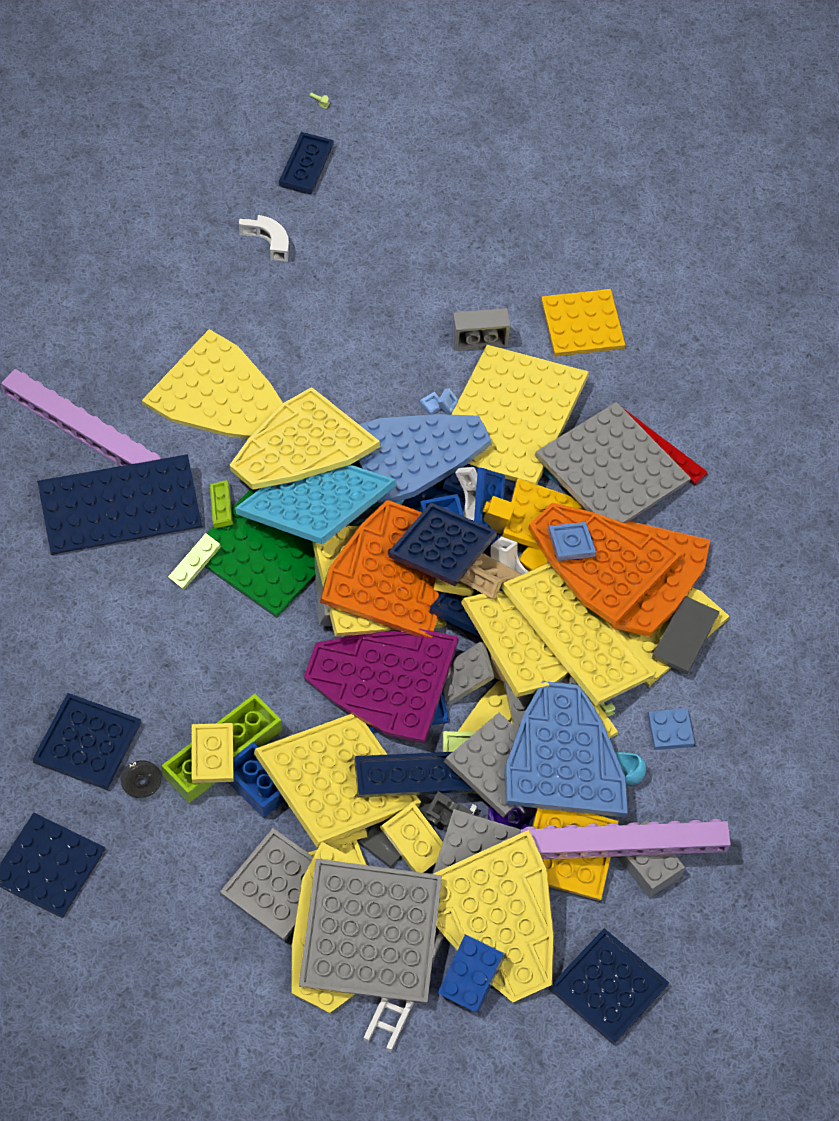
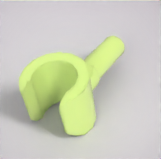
(323, 101)
(608, 709)

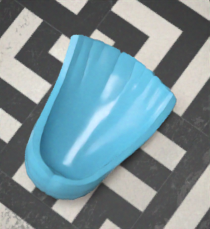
(632, 767)

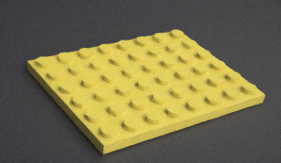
(522, 408)

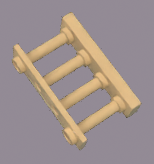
(488, 575)

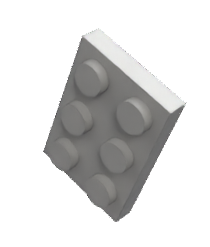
(468, 673)

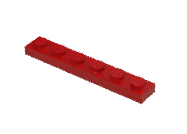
(690, 467)

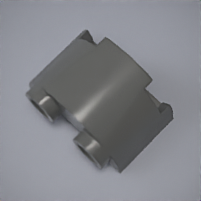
(442, 809)

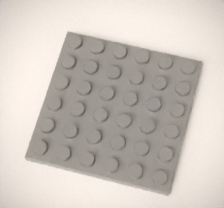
(612, 465)
(370, 931)

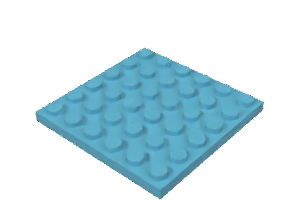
(317, 504)

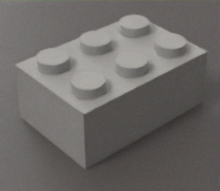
(480, 328)
(653, 871)

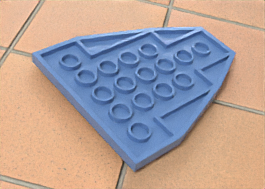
(422, 450)
(564, 757)

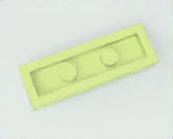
(194, 561)

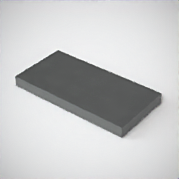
(685, 635)
(380, 845)

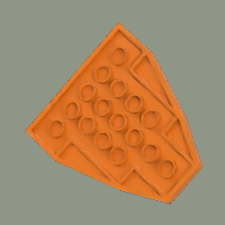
(624, 564)
(376, 586)
(672, 588)

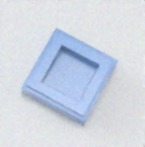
(448, 401)
(430, 403)

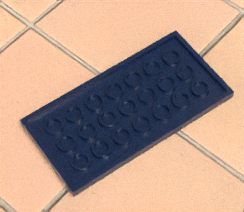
(119, 504)

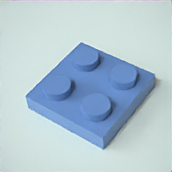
(571, 541)
(671, 729)

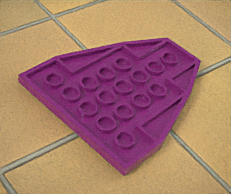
(385, 678)

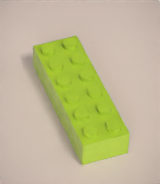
(251, 723)

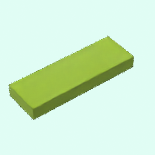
(221, 504)

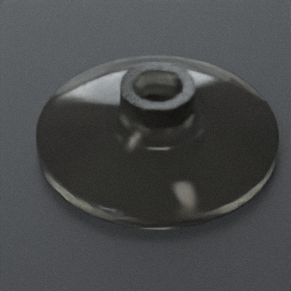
(139, 771)

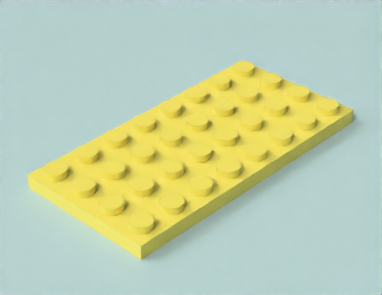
(578, 637)

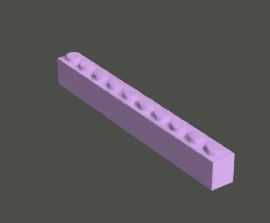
(74, 420)
(631, 839)

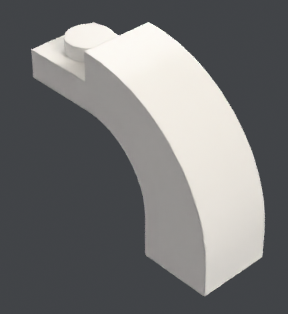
(270, 231)
(468, 481)
(505, 552)

